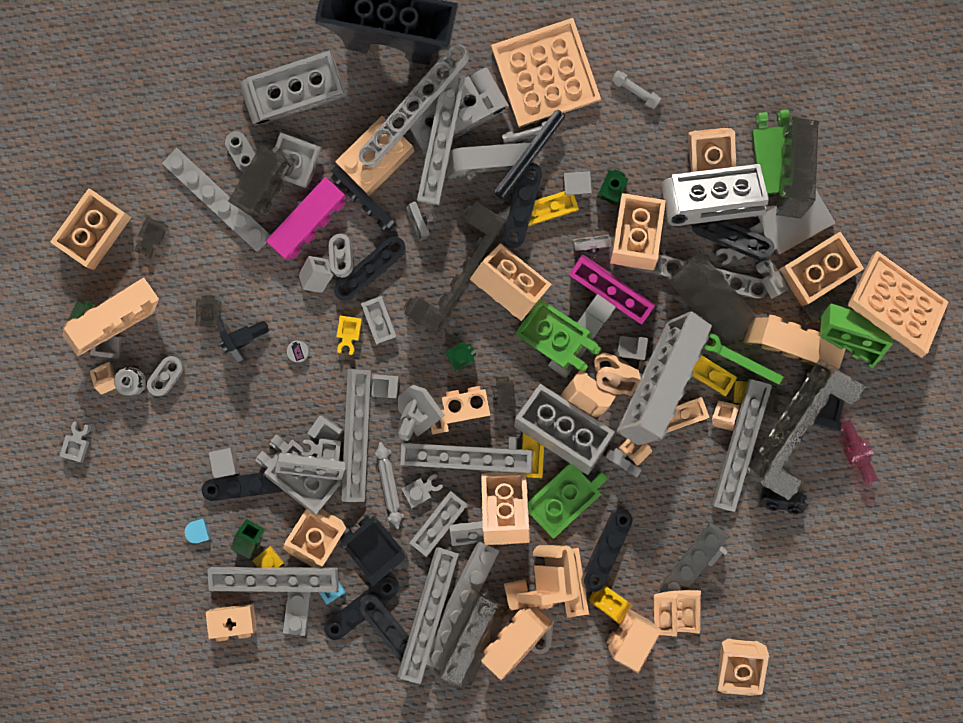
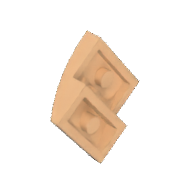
(677, 612)

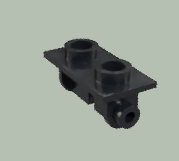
(775, 502)

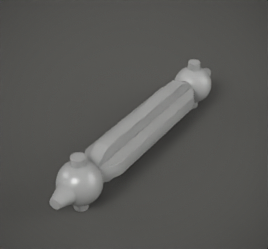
(388, 485)

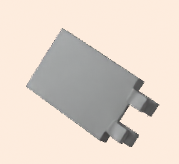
(790, 231)
(306, 490)

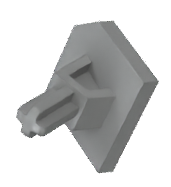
(417, 412)

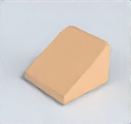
(103, 378)
(725, 415)
(441, 426)
(635, 452)
(512, 590)

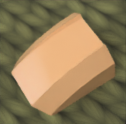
(712, 149)
(587, 395)
(315, 537)
(742, 667)

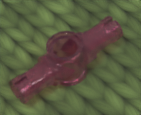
(858, 452)

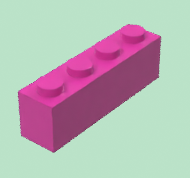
(306, 219)
(612, 289)

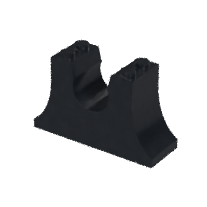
(407, 25)

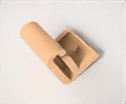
(555, 580)

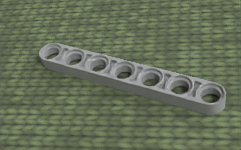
(415, 95)
(747, 281)

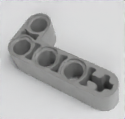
(483, 159)
(592, 320)

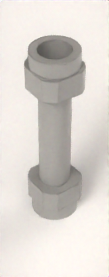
(651, 99)
(510, 138)

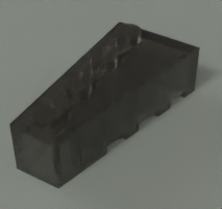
(798, 168)

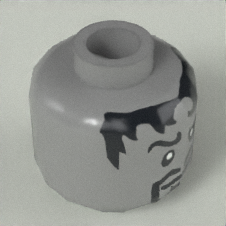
(136, 384)

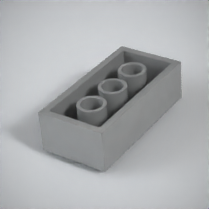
(563, 429)

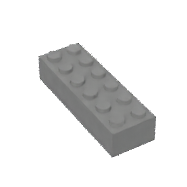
(664, 379)

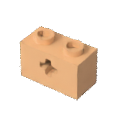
(243, 616)

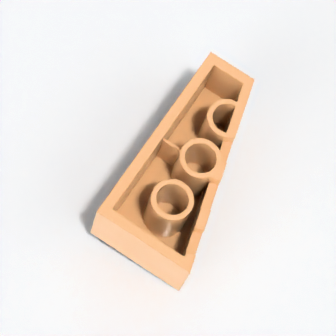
(111, 317)
(792, 341)

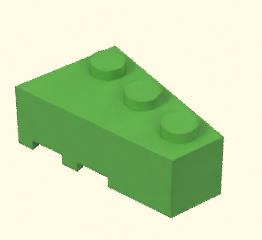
(855, 333)

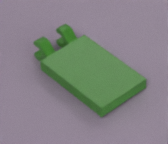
(768, 148)
(556, 336)
(741, 360)
(564, 499)

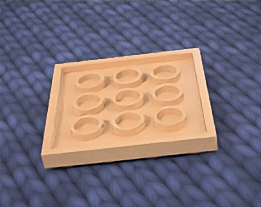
(545, 72)
(898, 304)

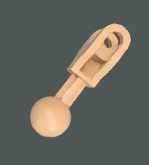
(621, 376)

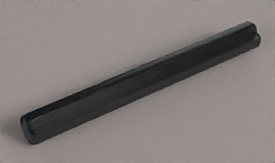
(529, 154)

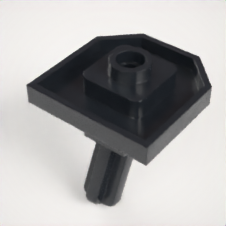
(234, 341)

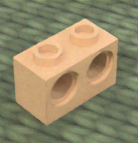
(466, 412)

